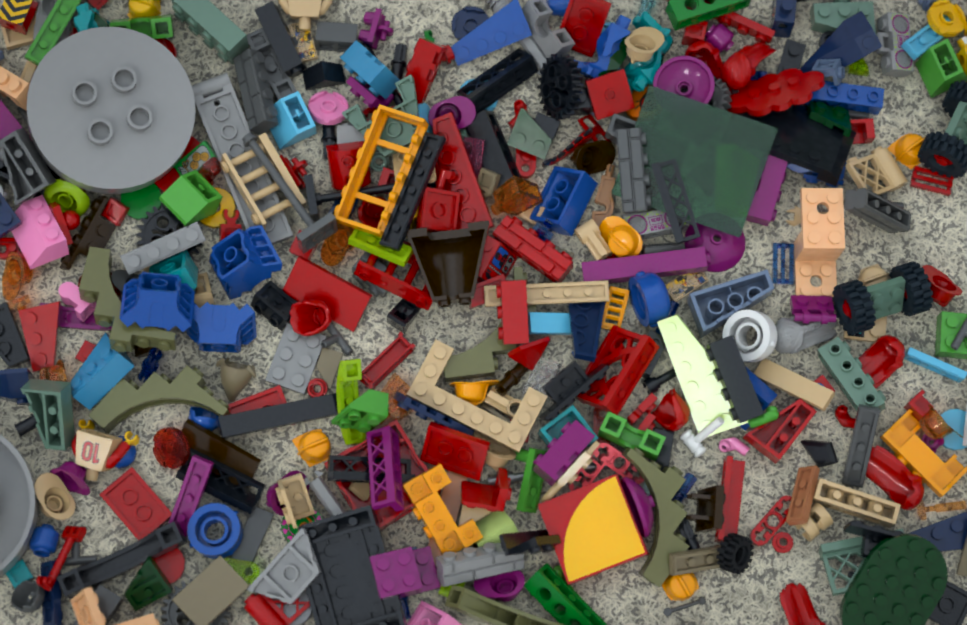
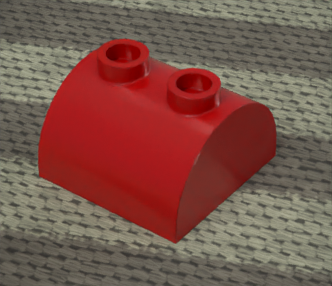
(340, 161)

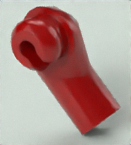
(843, 417)

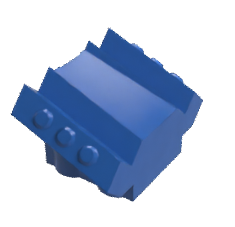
(244, 260)
(157, 302)
(222, 327)

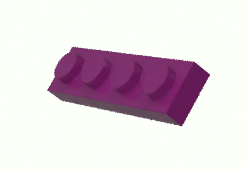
(191, 491)

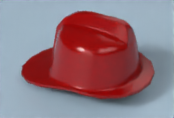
(941, 285)

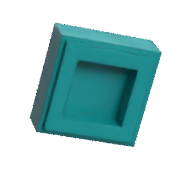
(19, 573)

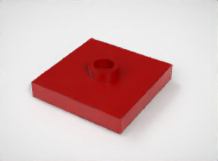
(609, 94)
(438, 210)

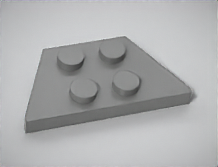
(289, 571)

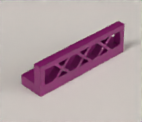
(392, 469)

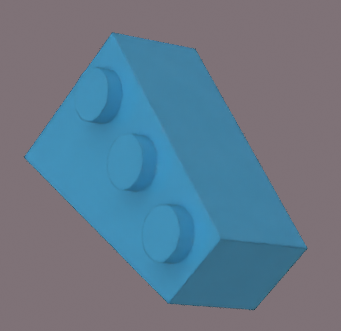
(369, 70)
(99, 373)

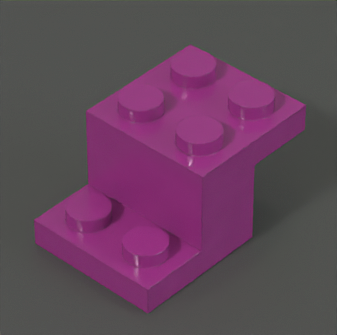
(404, 572)

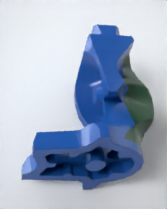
(610, 50)

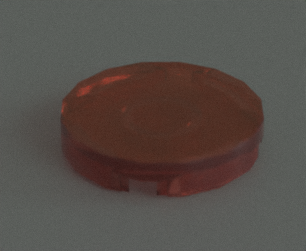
(171, 447)

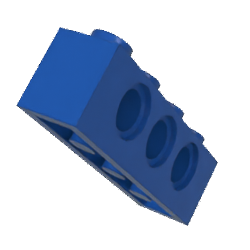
(850, 97)

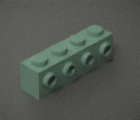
(849, 375)

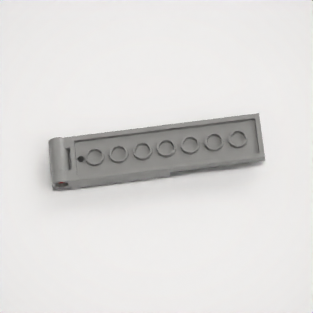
(225, 130)

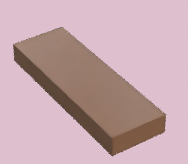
(802, 495)

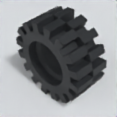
(735, 553)

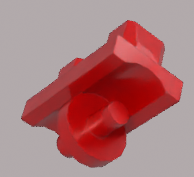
(299, 167)

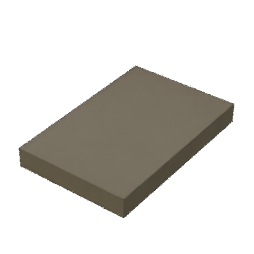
(210, 592)

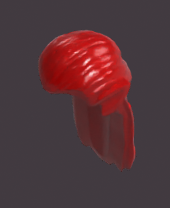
(708, 54)
(741, 65)
(883, 358)
(894, 478)
(798, 606)

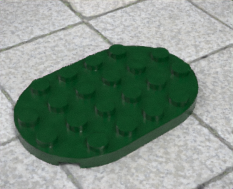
(896, 584)

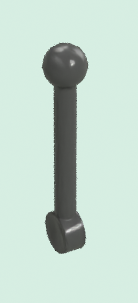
(667, 611)

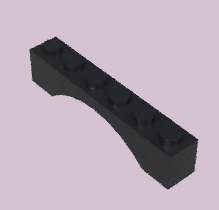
(102, 570)

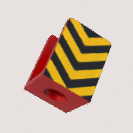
(18, 14)

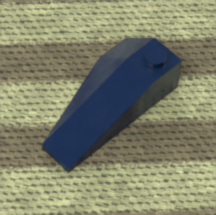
(848, 42)
(10, 383)

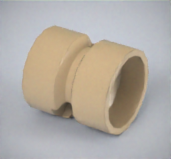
(822, 518)

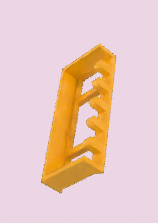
(364, 157)

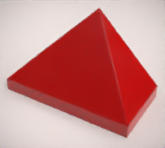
(529, 353)

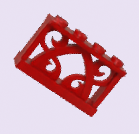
(620, 386)

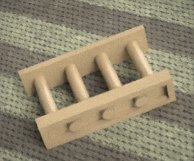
(228, 167)

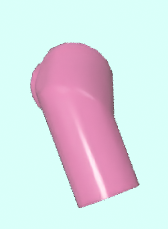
(731, 444)

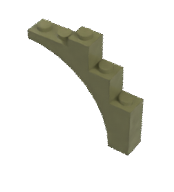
(97, 287)
(479, 360)
(129, 398)
(667, 514)
(488, 610)

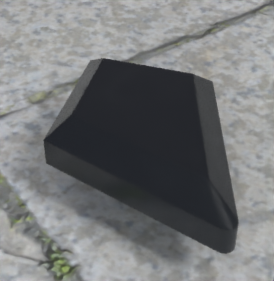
(821, 452)

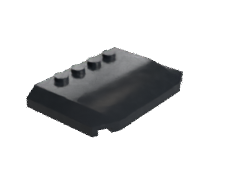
(808, 142)
(346, 586)

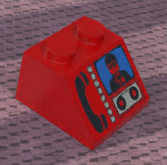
(496, 260)

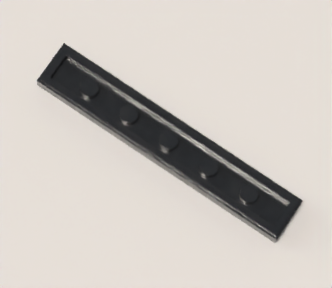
(412, 191)
(277, 416)

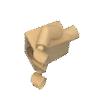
(305, 10)

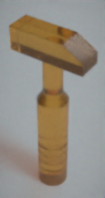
(939, 508)

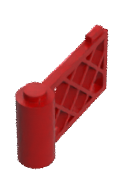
(266, 611)

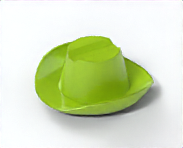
(67, 196)

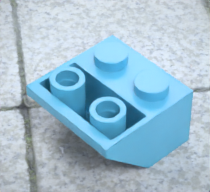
(293, 121)

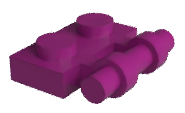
(812, 309)

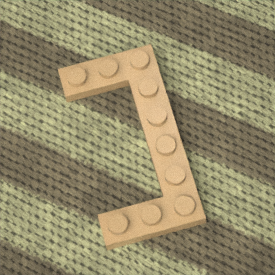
(508, 434)

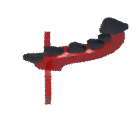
(589, 133)

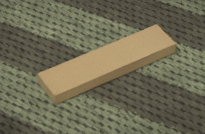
(794, 384)

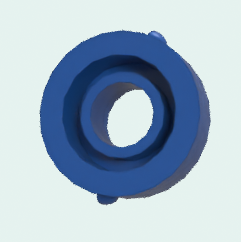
(649, 298)
(207, 516)

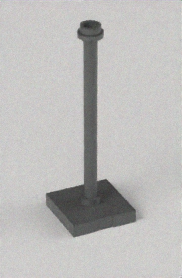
(316, 231)

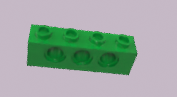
(683, 17)
(562, 600)

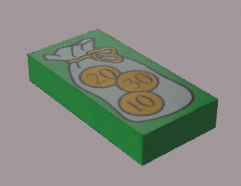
(195, 159)

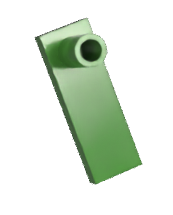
(531, 481)

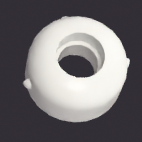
(767, 334)

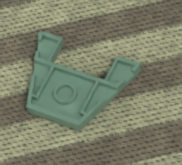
(394, 130)

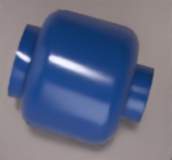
(44, 540)

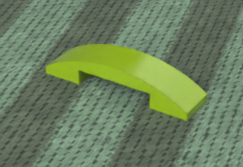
(346, 392)

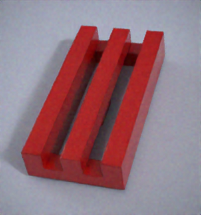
(931, 180)

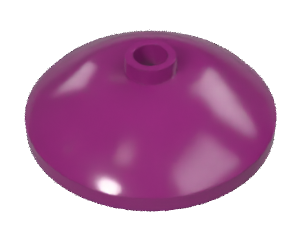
(688, 73)
(724, 253)
(640, 505)

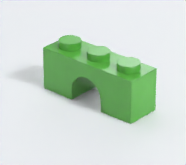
(152, 26)
(621, 433)

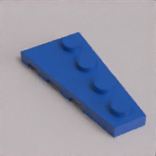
(496, 32)

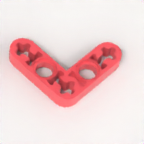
(608, 460)

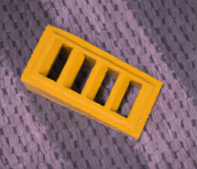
(618, 292)

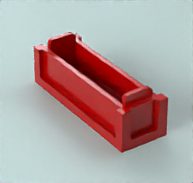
(387, 361)

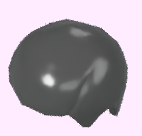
(21, 593)

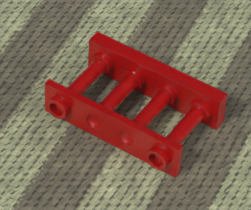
(385, 280)

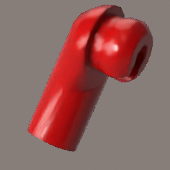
(517, 106)

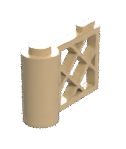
(884, 169)

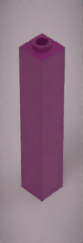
(661, 263)

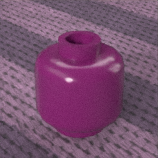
(720, 37)

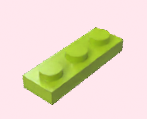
(371, 244)

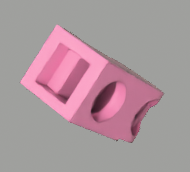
(70, 296)

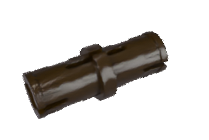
(511, 378)

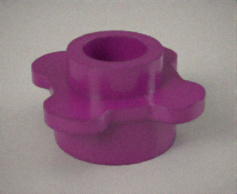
(939, 442)

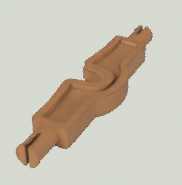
(604, 196)

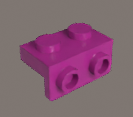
(370, 99)

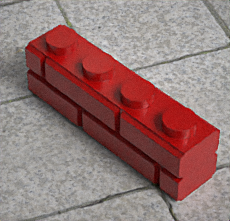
(533, 250)

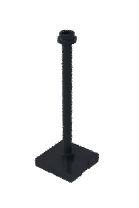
(316, 199)

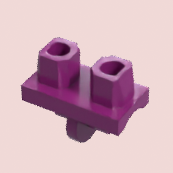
(378, 30)

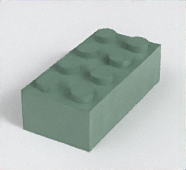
(213, 26)

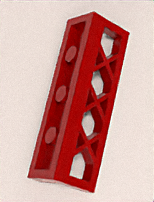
(733, 482)

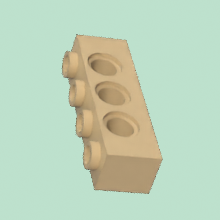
(856, 503)

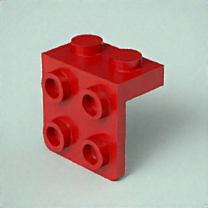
(487, 496)

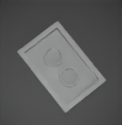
(295, 360)

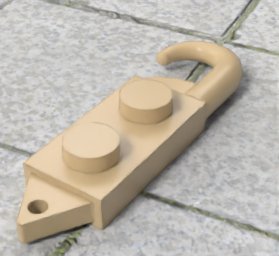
(570, 474)

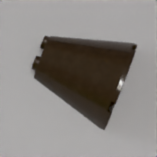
(450, 261)

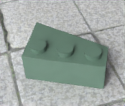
(829, 16)
(52, 410)

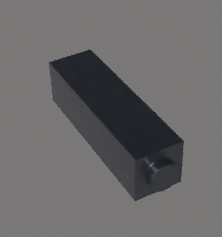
(281, 39)

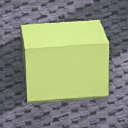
(493, 526)

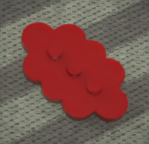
(776, 92)

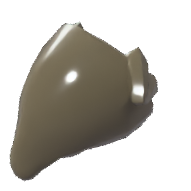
(234, 377)

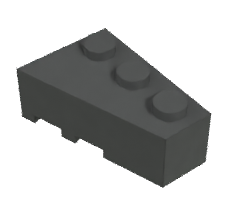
(25, 166)

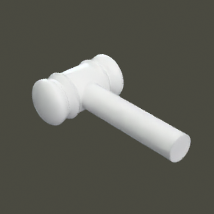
(694, 442)

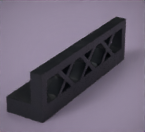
(500, 81)
(670, 209)
(360, 477)
(223, 489)

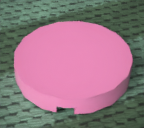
(327, 107)

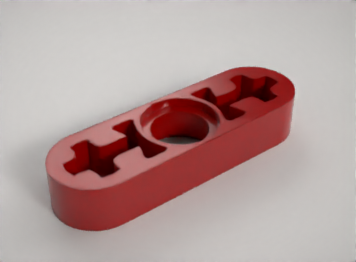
(758, 528)

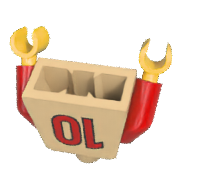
(99, 450)

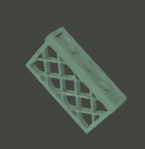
(837, 550)

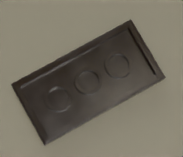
(220, 450)

